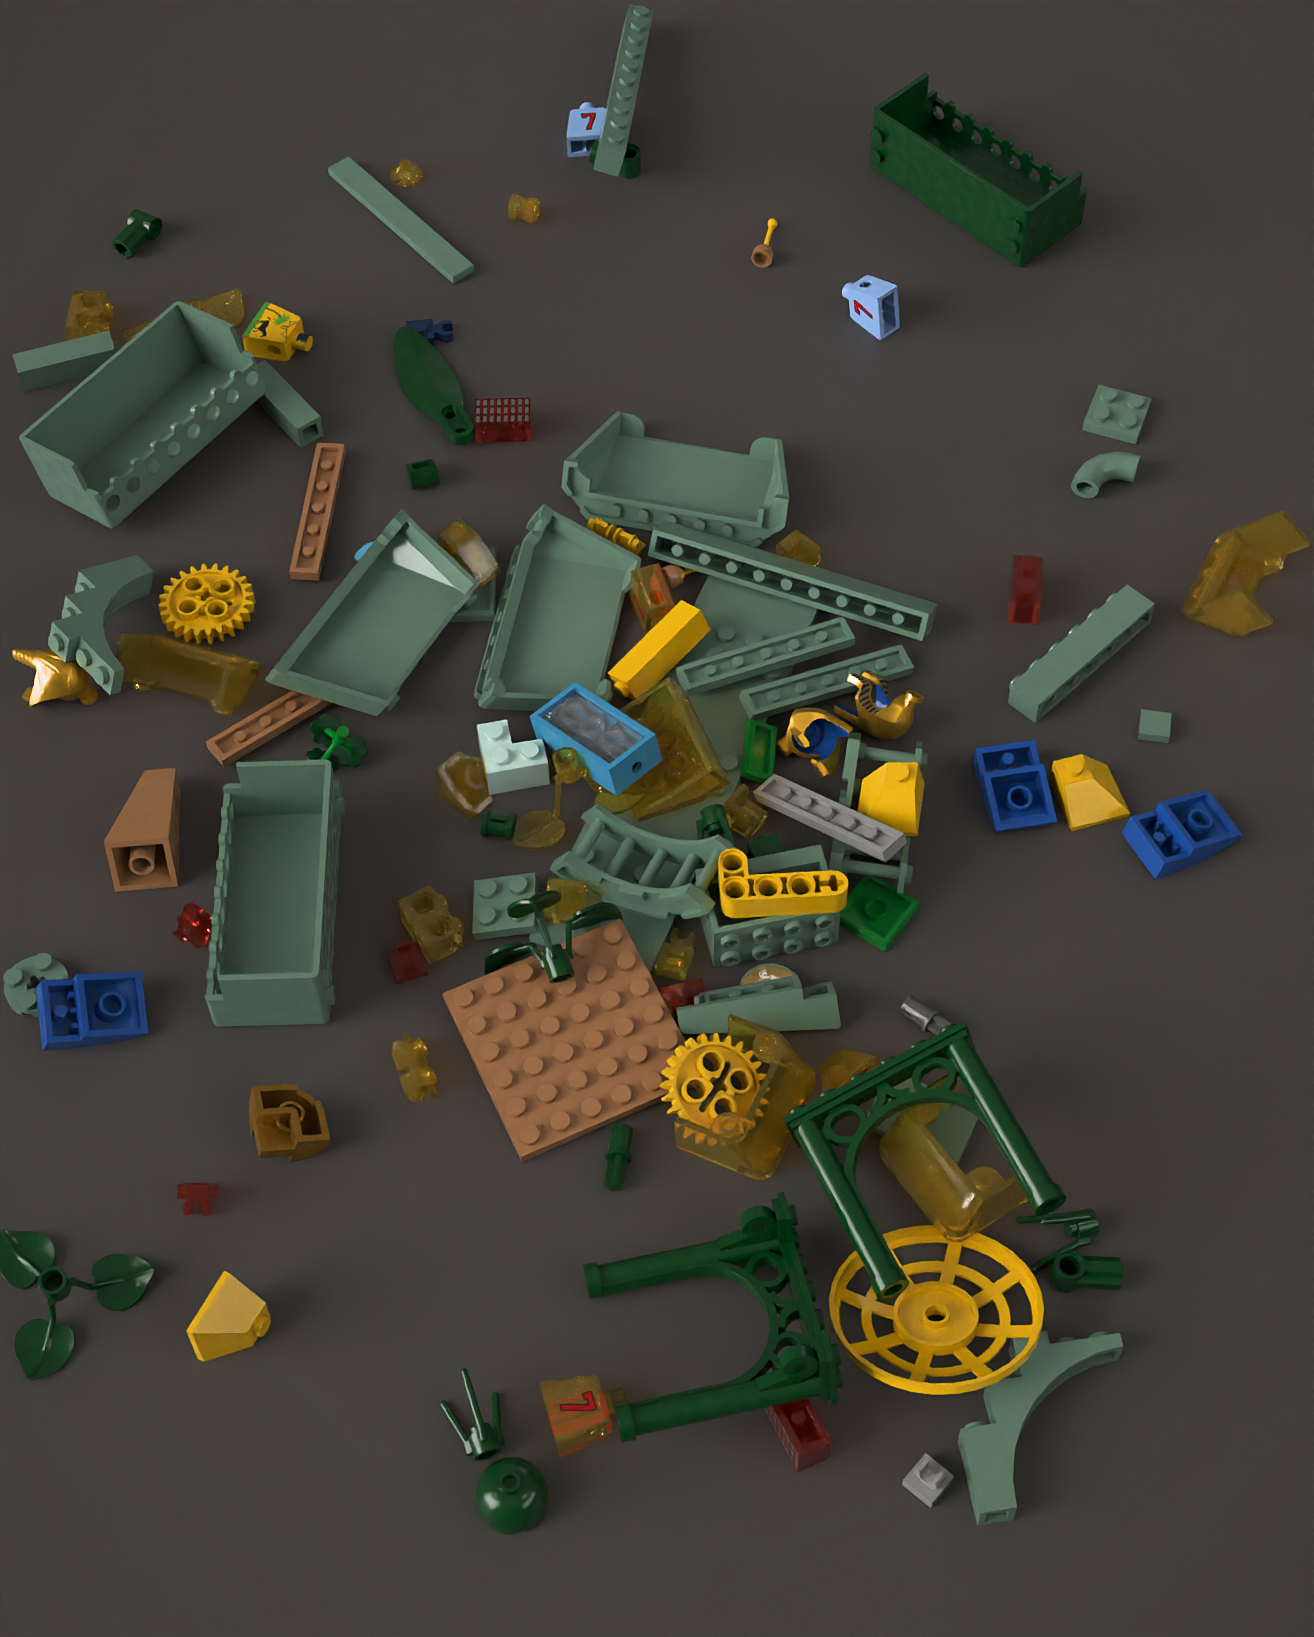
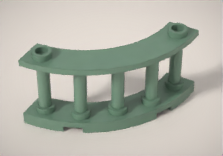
(841, 851)
(641, 898)

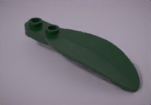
(431, 385)

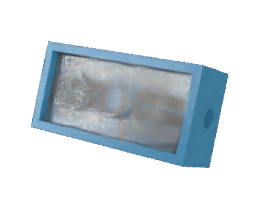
(605, 739)

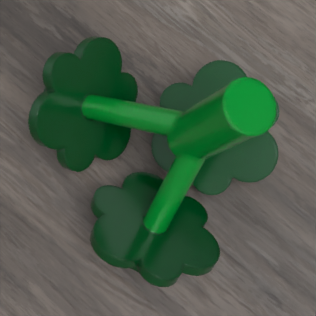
(335, 737)

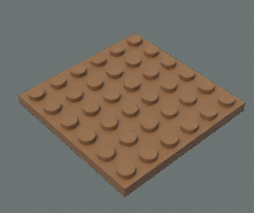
(572, 1049)

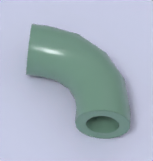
(1105, 468)

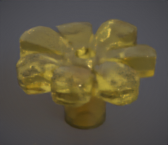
(406, 173)

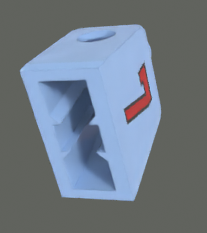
(584, 129)
(873, 305)

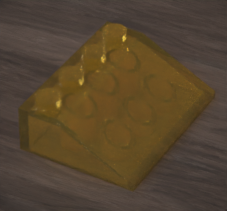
(689, 762)

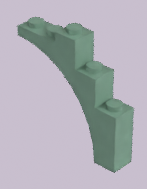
(96, 598)
(990, 1448)

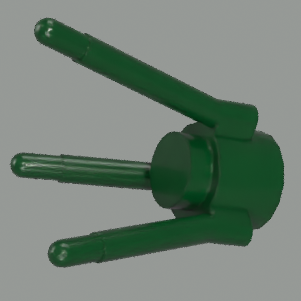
(714, 822)
(1077, 1224)
(483, 1440)

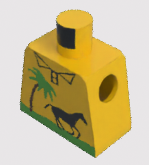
(275, 334)

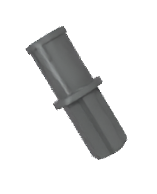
(923, 1015)

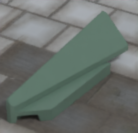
(772, 1003)

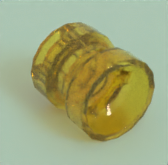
(523, 208)

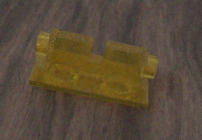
(411, 1055)

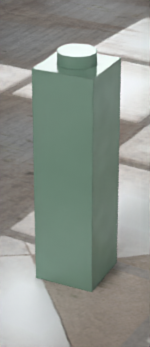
(64, 360)
(288, 408)

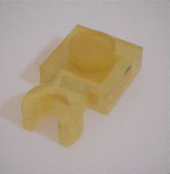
(675, 957)

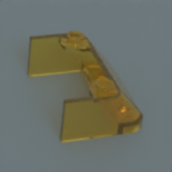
(1233, 570)
(187, 669)
(754, 1142)
(950, 1199)

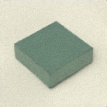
(1154, 726)

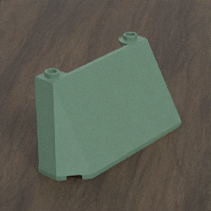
(652, 480)
(554, 615)
(377, 621)

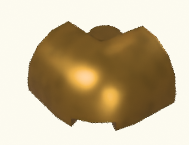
(287, 1122)

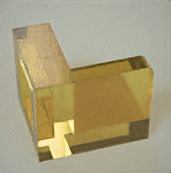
(800, 548)
(743, 814)
(573, 898)

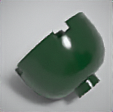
(512, 1495)

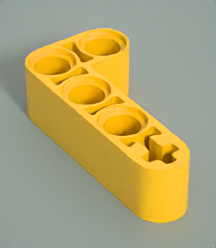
(823, 890)

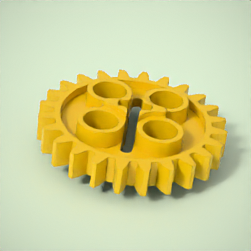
(206, 603)
(688, 1069)

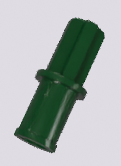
(618, 1157)

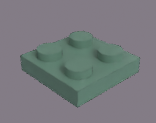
(1117, 414)
(491, 903)

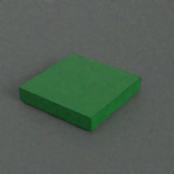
(877, 911)

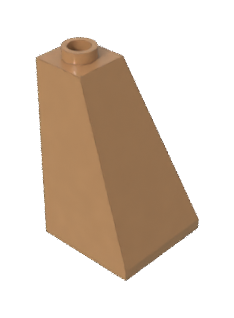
(146, 835)

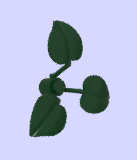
(555, 959)
(29, 1255)

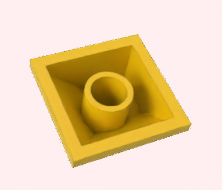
(1086, 792)
(894, 796)
(228, 1320)

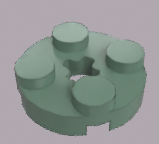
(24, 974)

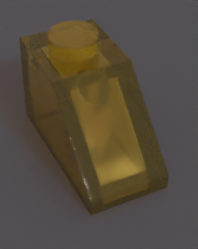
(469, 551)

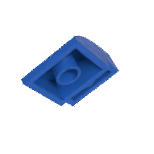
(1013, 786)
(1180, 833)
(91, 1010)

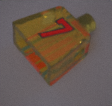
(650, 596)
(579, 1411)

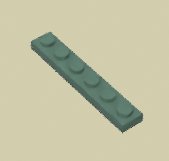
(765, 656)
(823, 682)

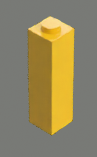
(659, 651)

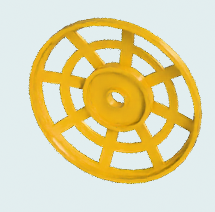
(944, 1299)

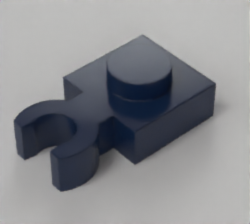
(440, 331)

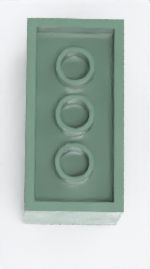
(761, 937)

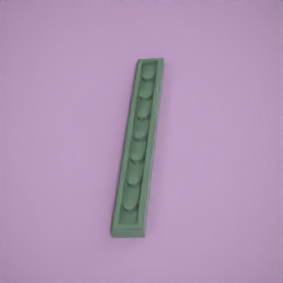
(401, 220)

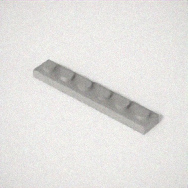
(830, 817)

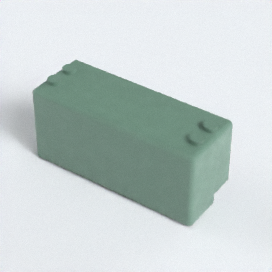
(143, 414)
(276, 896)

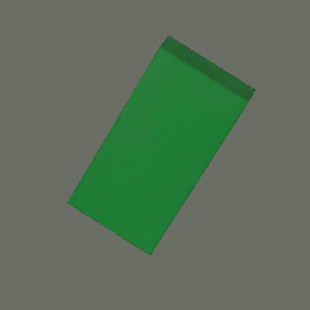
(758, 751)

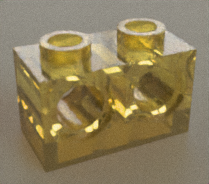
(88, 314)
(425, 926)

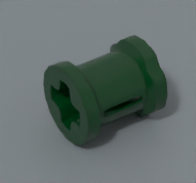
(498, 824)

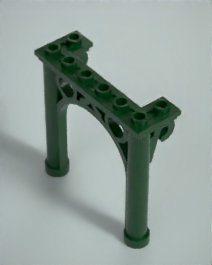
(952, 1051)
(800, 1373)

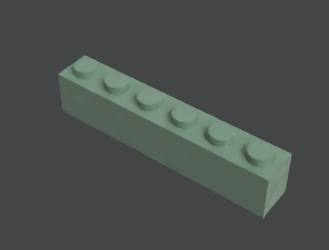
(1080, 653)

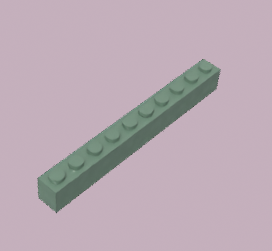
(623, 90)
(793, 580)

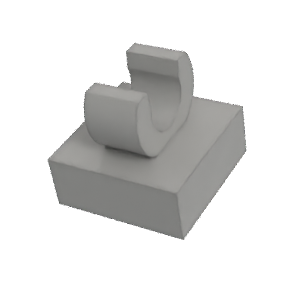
(928, 1480)

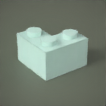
(508, 764)

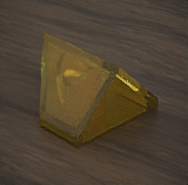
(463, 784)
(843, 1065)

